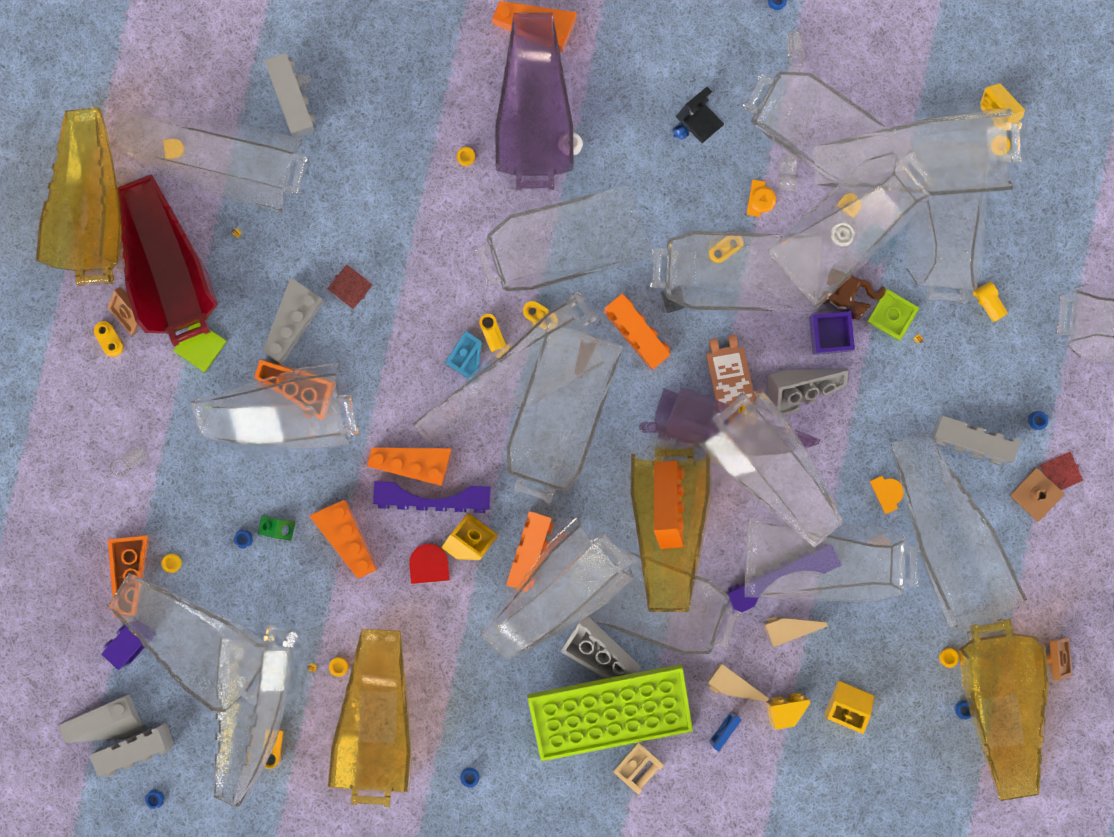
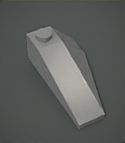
(794, 387)
(109, 721)

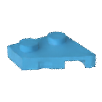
(465, 355)

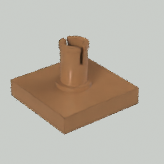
(121, 309)
(1036, 494)
(1060, 658)

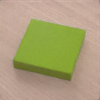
(893, 315)
(201, 349)

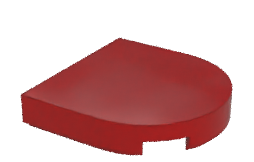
(428, 564)

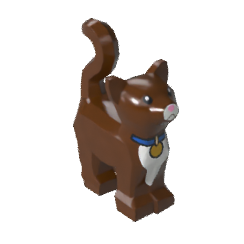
(845, 294)

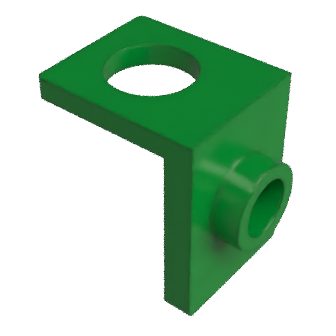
(273, 527)

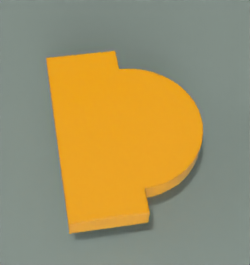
(760, 199)
(888, 493)

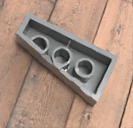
(289, 95)
(292, 319)
(975, 440)
(598, 651)
(131, 750)

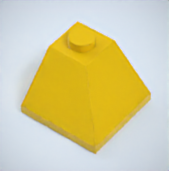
(470, 539)

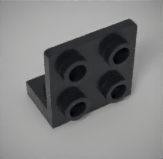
(699, 117)

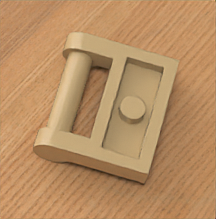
(633, 763)

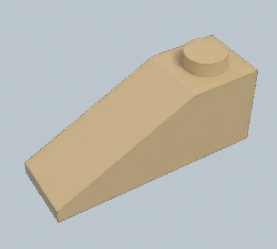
(786, 629)
(729, 683)

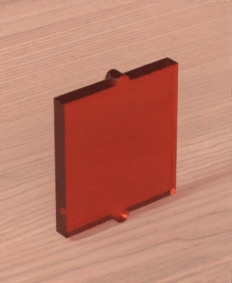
(350, 286)
(1062, 471)

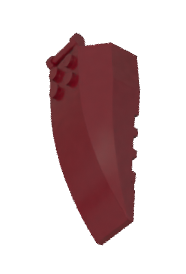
(162, 269)

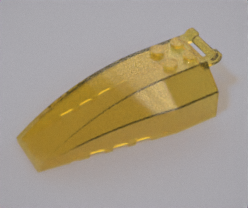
(82, 209)
(671, 571)
(1007, 701)
(374, 723)

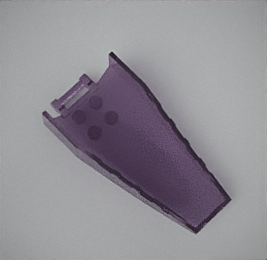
(534, 106)
(689, 417)

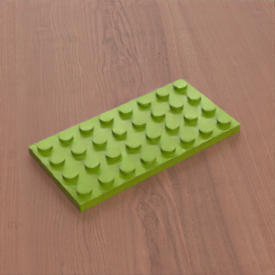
(610, 712)

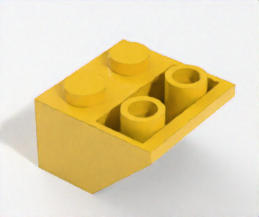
(998, 97)
(850, 707)
(787, 711)

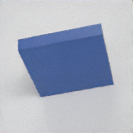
(725, 731)

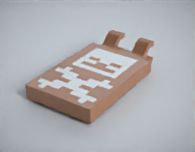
(729, 371)

